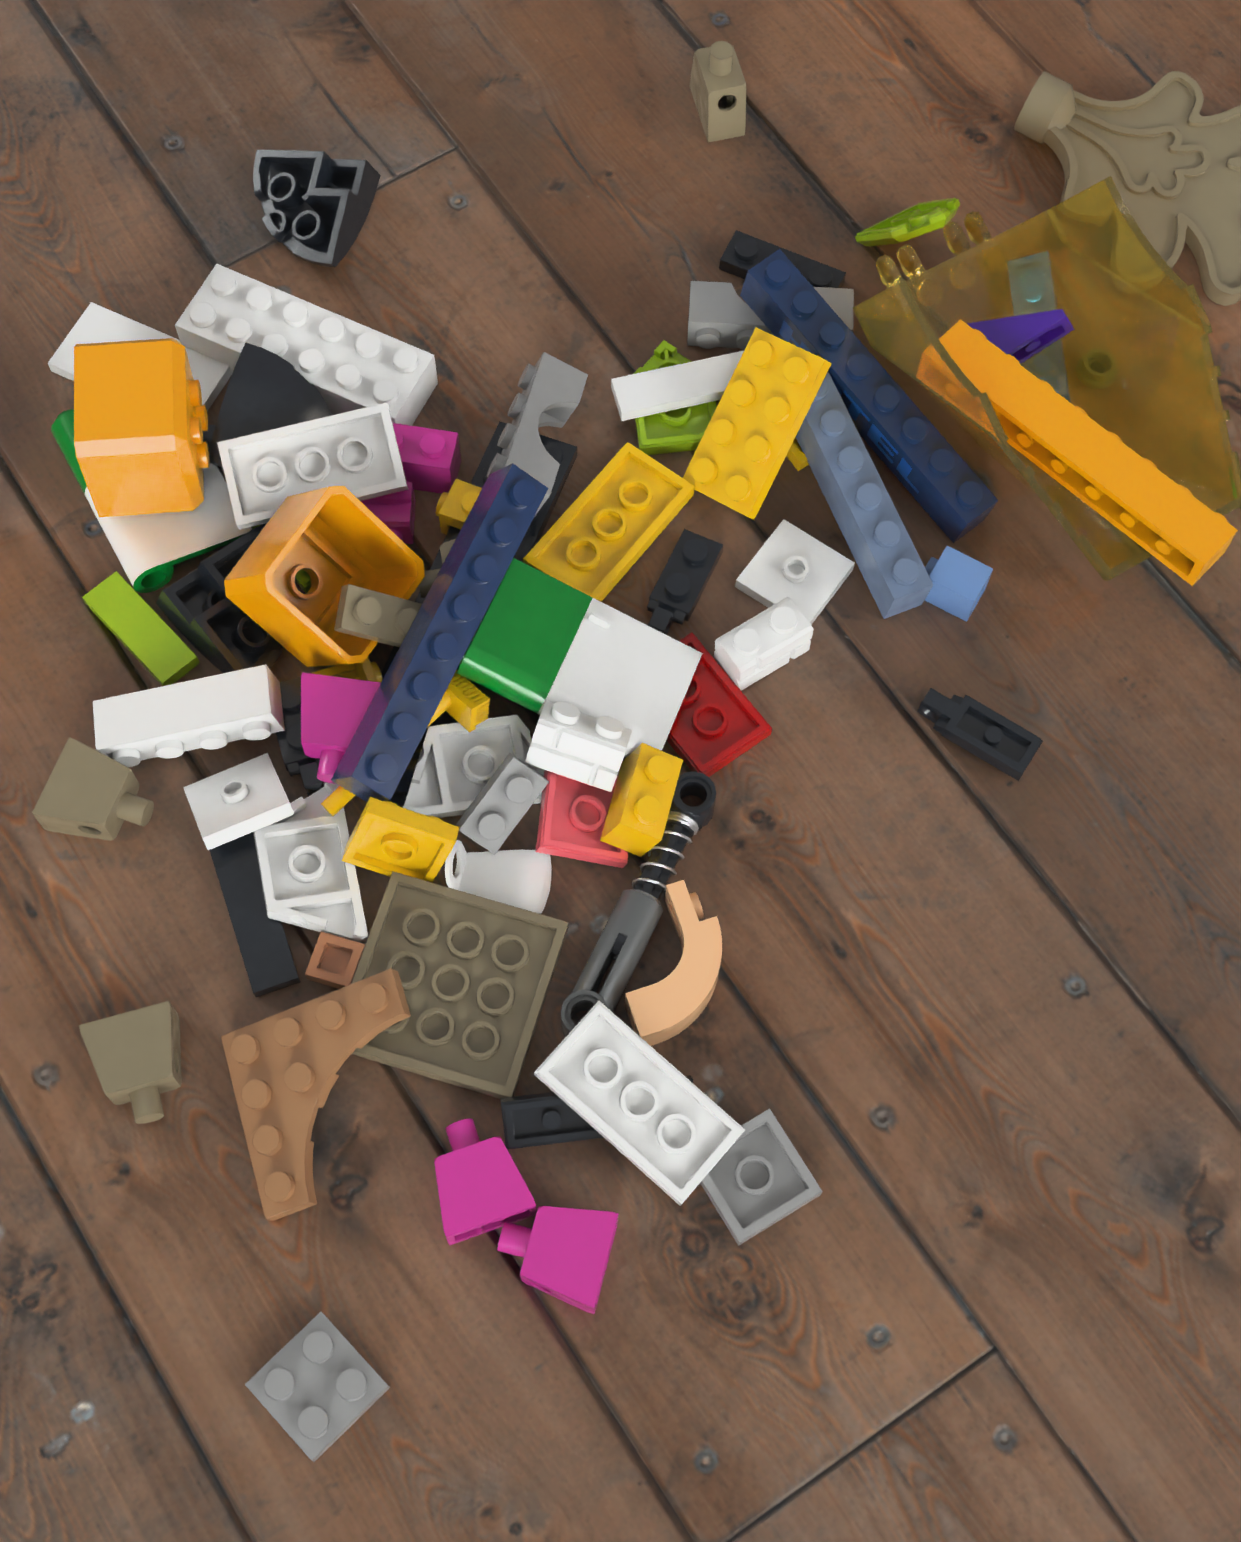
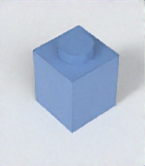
(957, 582)

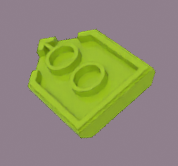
(910, 223)
(674, 429)

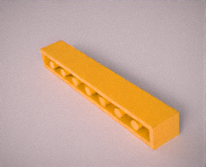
(1092, 460)

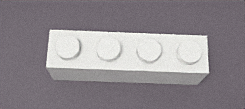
(189, 716)

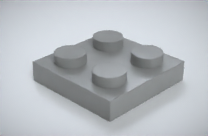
(759, 1179)
(317, 1386)

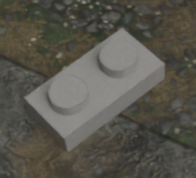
(502, 803)

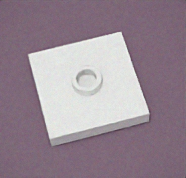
(796, 568)
(238, 801)

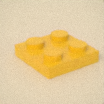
(399, 841)

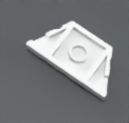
(460, 763)
(305, 871)

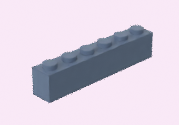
(862, 505)

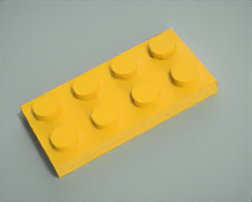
(756, 422)
(611, 523)

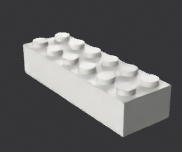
(337, 355)

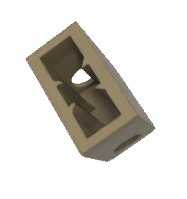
(718, 76)
(90, 795)
(137, 1057)

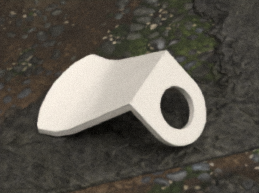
(508, 877)

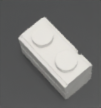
(763, 643)
(578, 745)

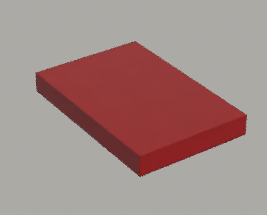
(714, 718)

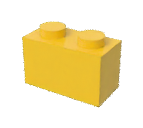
(641, 800)

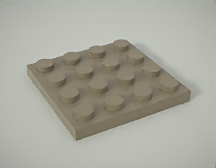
(470, 981)

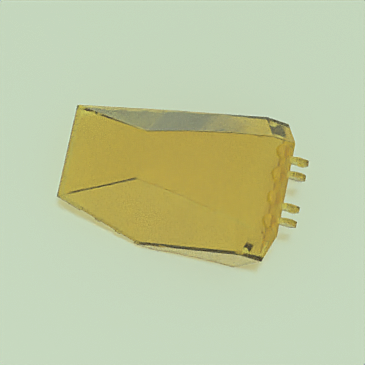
(1131, 363)

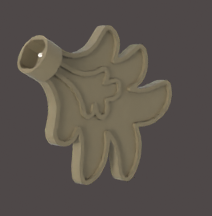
(1166, 161)

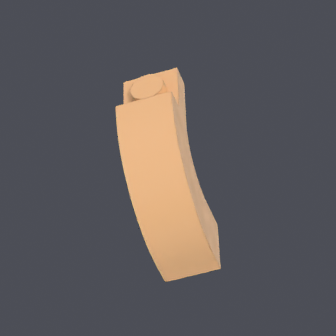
(679, 999)

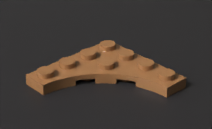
(286, 1071)

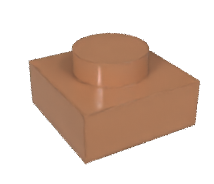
(334, 960)

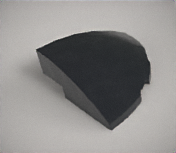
(314, 201)
(264, 396)
(211, 620)

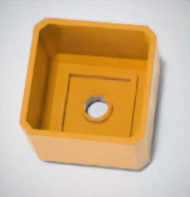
(139, 427)
(337, 545)

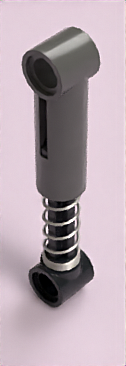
(639, 908)

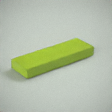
(141, 630)

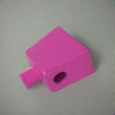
(330, 717)
(479, 1185)
(564, 1252)

